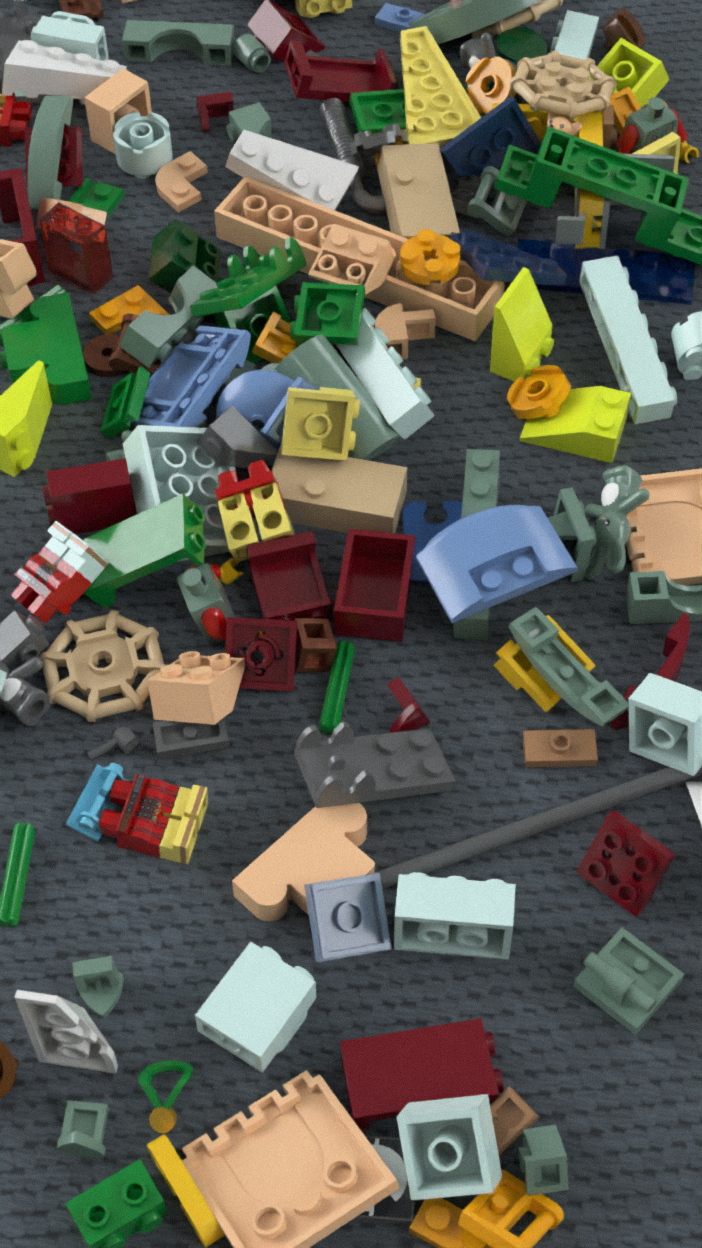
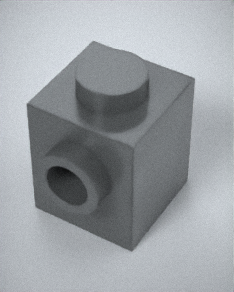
(20, 639)

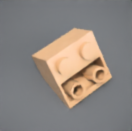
(352, 259)
(196, 688)

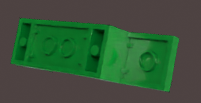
(612, 177)

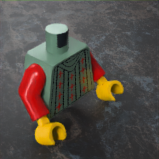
(650, 125)
(208, 599)

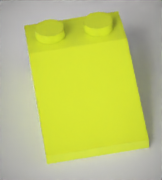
(634, 69)
(520, 330)
(23, 419)
(586, 425)

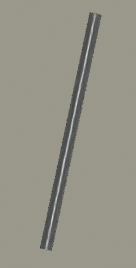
(534, 824)

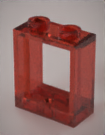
(87, 270)

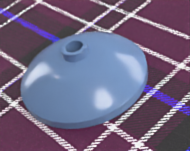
(255, 397)

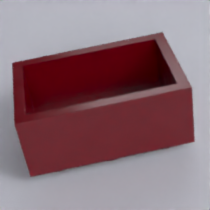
(374, 585)

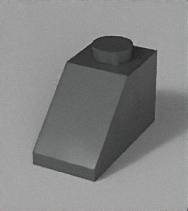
(235, 441)

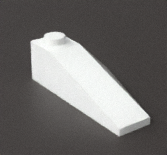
(64, 1033)

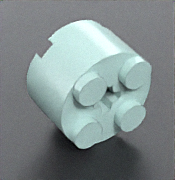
(142, 144)
(688, 346)

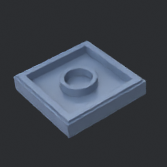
(347, 917)

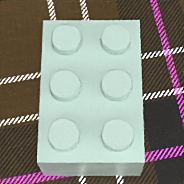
(454, 916)

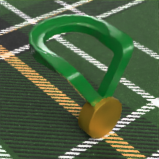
(163, 1116)

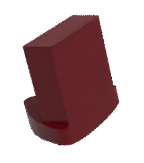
(213, 106)
(413, 716)

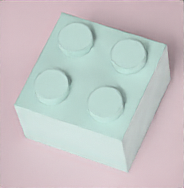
(667, 723)
(449, 1147)

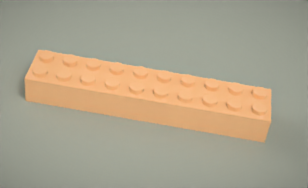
(266, 215)

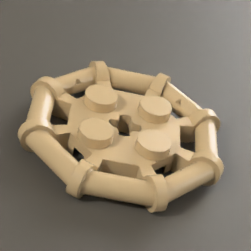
(523, 17)
(562, 84)
(105, 681)

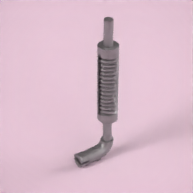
(340, 137)

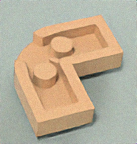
(175, 178)

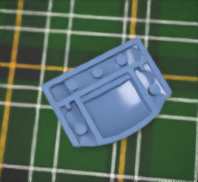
(192, 376)
(493, 558)

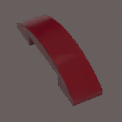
(675, 650)

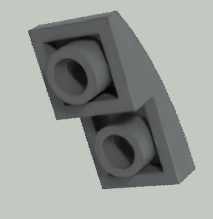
(465, 192)

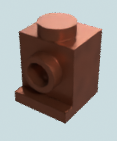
(314, 645)

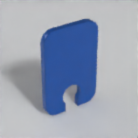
(415, 524)

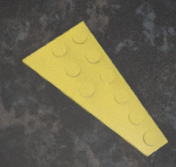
(433, 96)

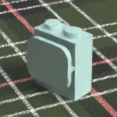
(71, 33)
(257, 1006)

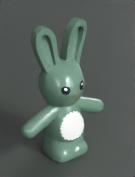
(612, 527)

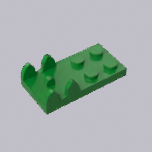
(250, 283)

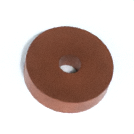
(95, 353)

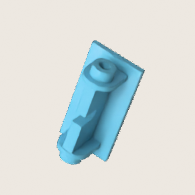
(95, 800)

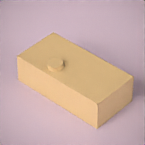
(416, 190)
(341, 492)

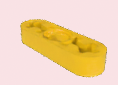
(183, 1186)

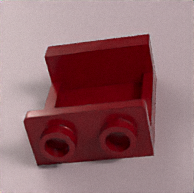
(288, 578)

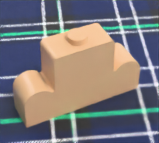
(15, 273)
(312, 851)

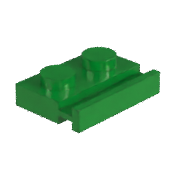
(98, 196)
(125, 403)

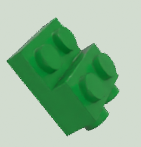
(328, 311)

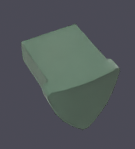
(98, 984)
(83, 1130)

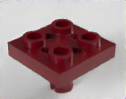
(70, 158)
(281, 636)
(629, 854)

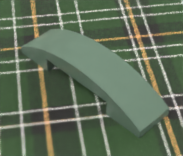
(46, 149)
(563, 671)

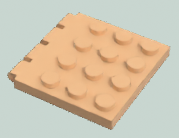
(669, 527)
(288, 1169)

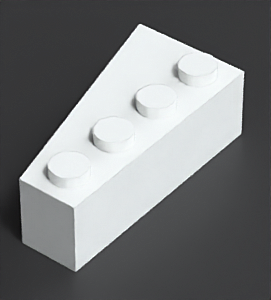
(54, 71)
(291, 169)

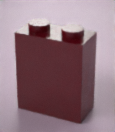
(89, 496)

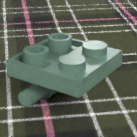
(628, 980)

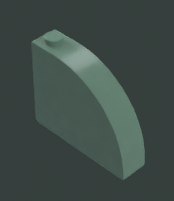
(466, 16)

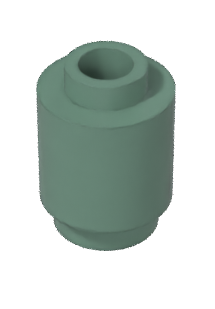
(252, 53)

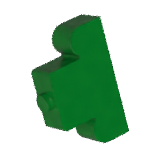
(55, 342)

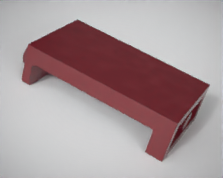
(336, 77)
(16, 207)
(418, 1066)

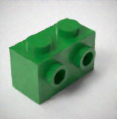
(118, 1208)

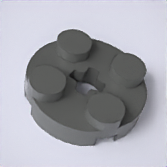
(373, 143)

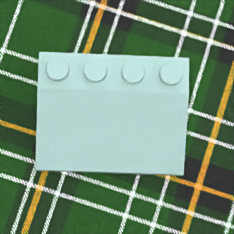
(171, 463)

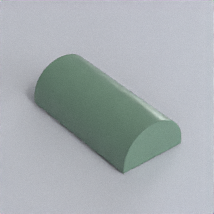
(323, 367)

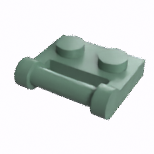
(505, 209)

